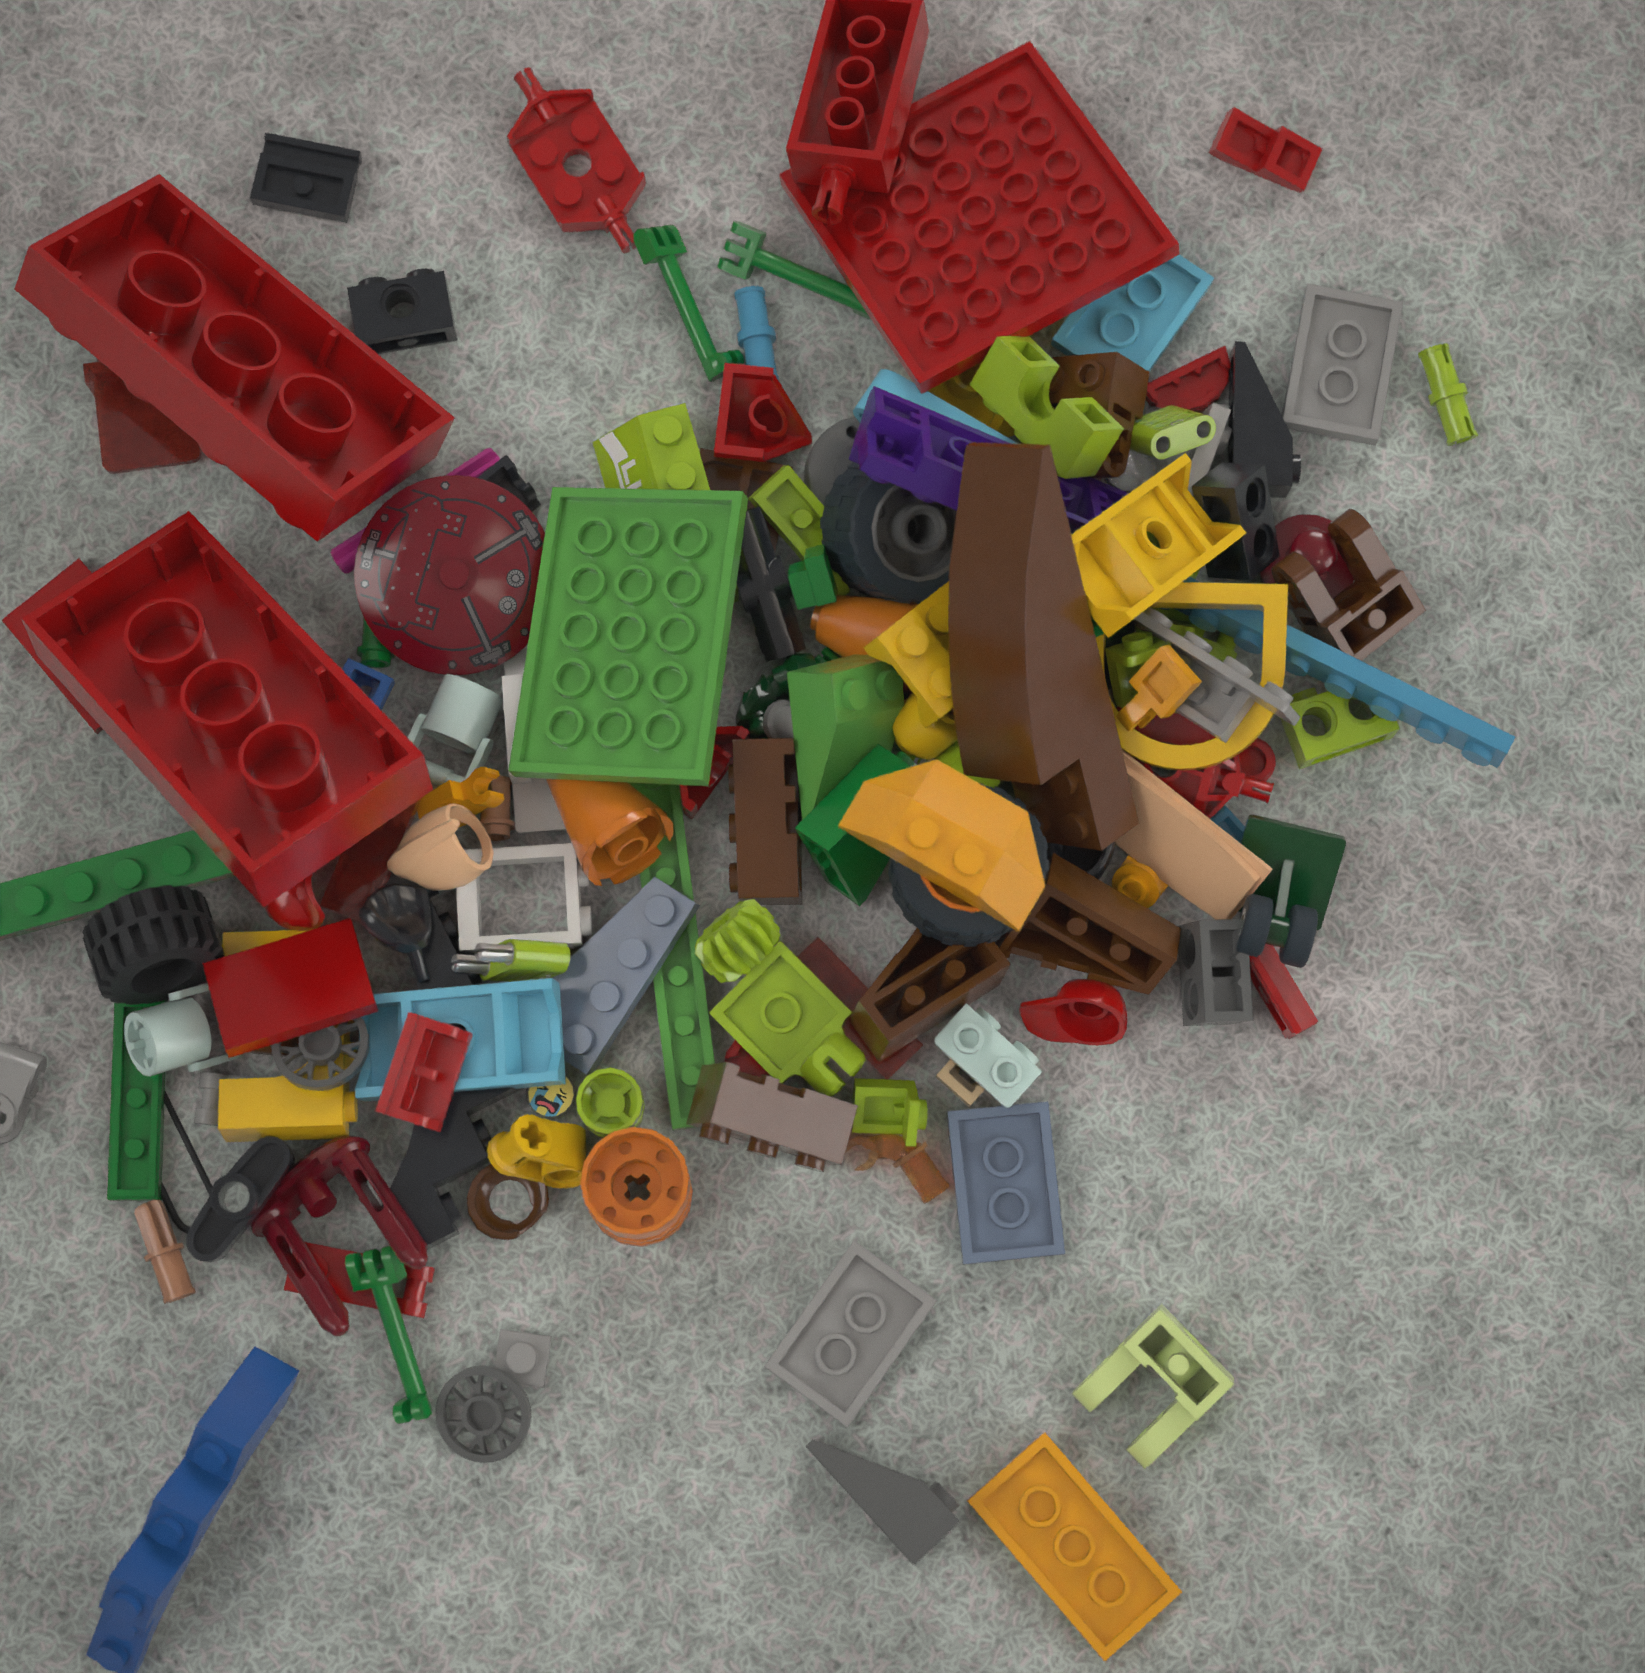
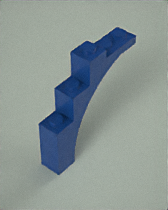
(185, 1508)

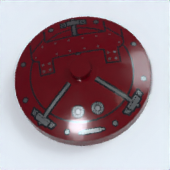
(450, 574)

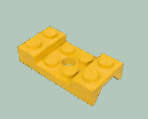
(1122, 566)
(920, 654)

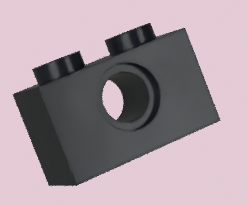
(427, 324)

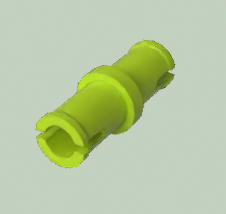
(1447, 394)

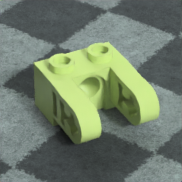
(1180, 1361)

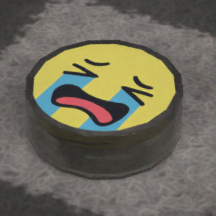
(552, 1101)

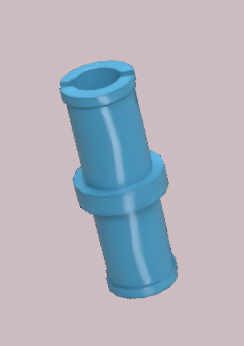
(755, 333)

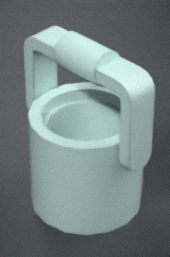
(461, 719)
(171, 1035)

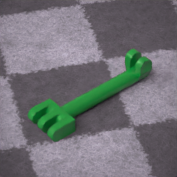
(663, 247)
(753, 256)
(379, 1272)

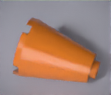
(855, 622)
(610, 827)

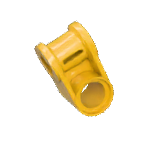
(540, 1151)

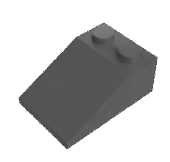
(900, 1505)

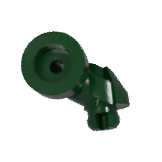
(765, 692)

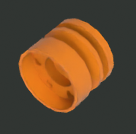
(637, 1157)

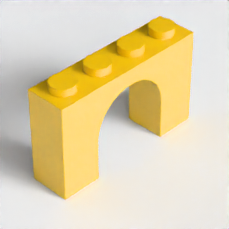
(274, 1105)

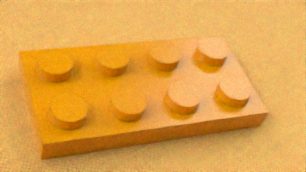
(1074, 1546)

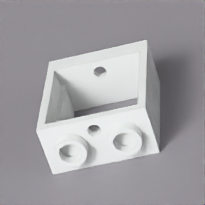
(578, 917)

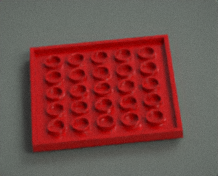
(991, 220)

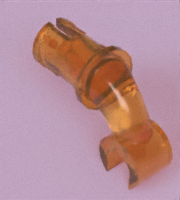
(912, 1160)

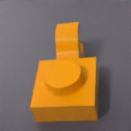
(1161, 688)
(470, 793)

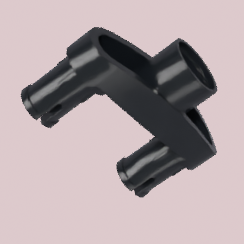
(261, 1172)

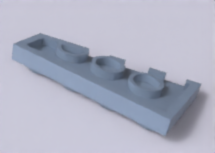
(616, 970)

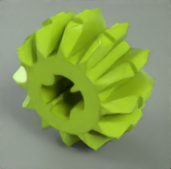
(737, 941)

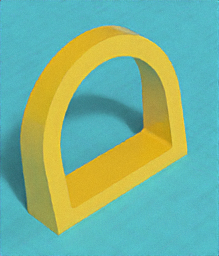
(1267, 598)

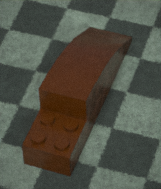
(1026, 652)

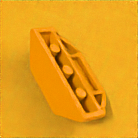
(952, 836)

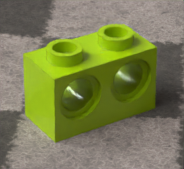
(1342, 729)

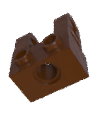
(1112, 382)
(1364, 612)

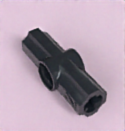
(767, 591)

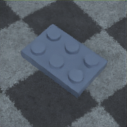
(1005, 1183)

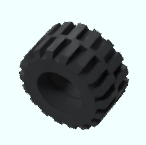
(151, 944)

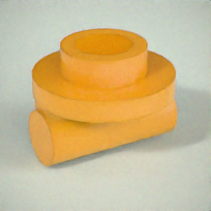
(1138, 882)

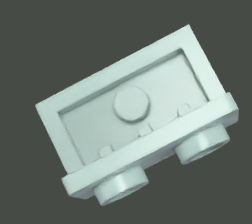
(987, 1056)

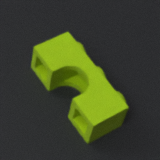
(1016, 386)

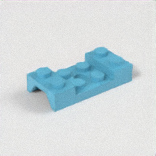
(512, 1025)

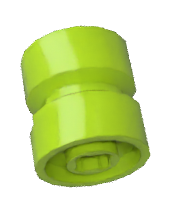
(610, 1101)

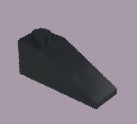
(1257, 425)

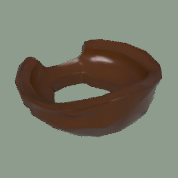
(482, 1214)

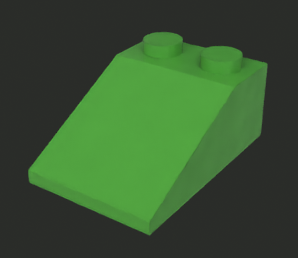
(838, 718)

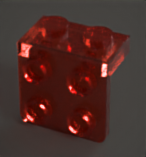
(134, 431)

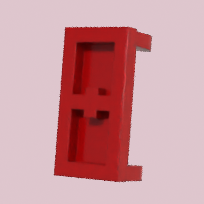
(424, 1071)

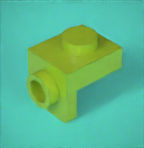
(1126, 660)
(889, 1108)

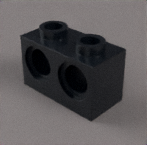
(1240, 497)

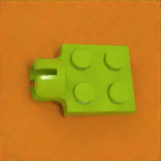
(790, 1022)

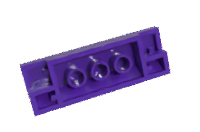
(926, 453)

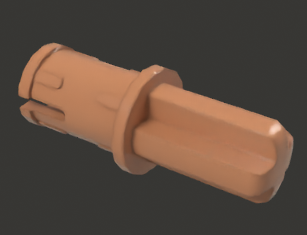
(163, 1251)

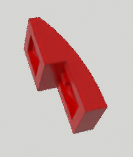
(1265, 152)

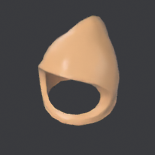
(433, 853)

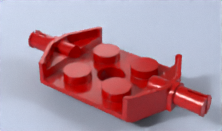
(570, 124)
(1207, 787)

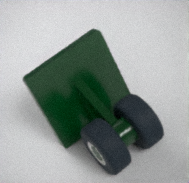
(1294, 894)

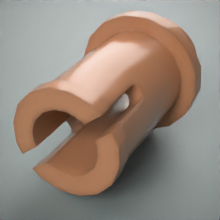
(497, 819)

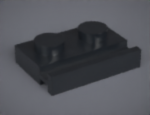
(306, 177)

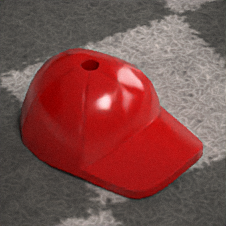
(297, 908)
(1078, 1013)

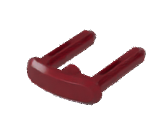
(308, 1186)

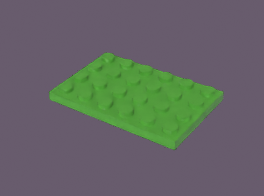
(629, 635)

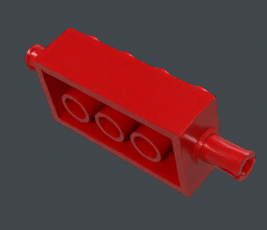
(856, 98)

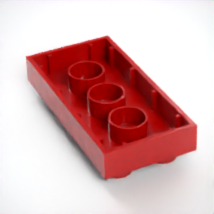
(234, 355)
(228, 707)

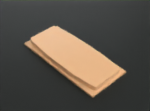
(1188, 848)

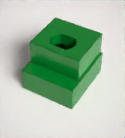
(813, 579)

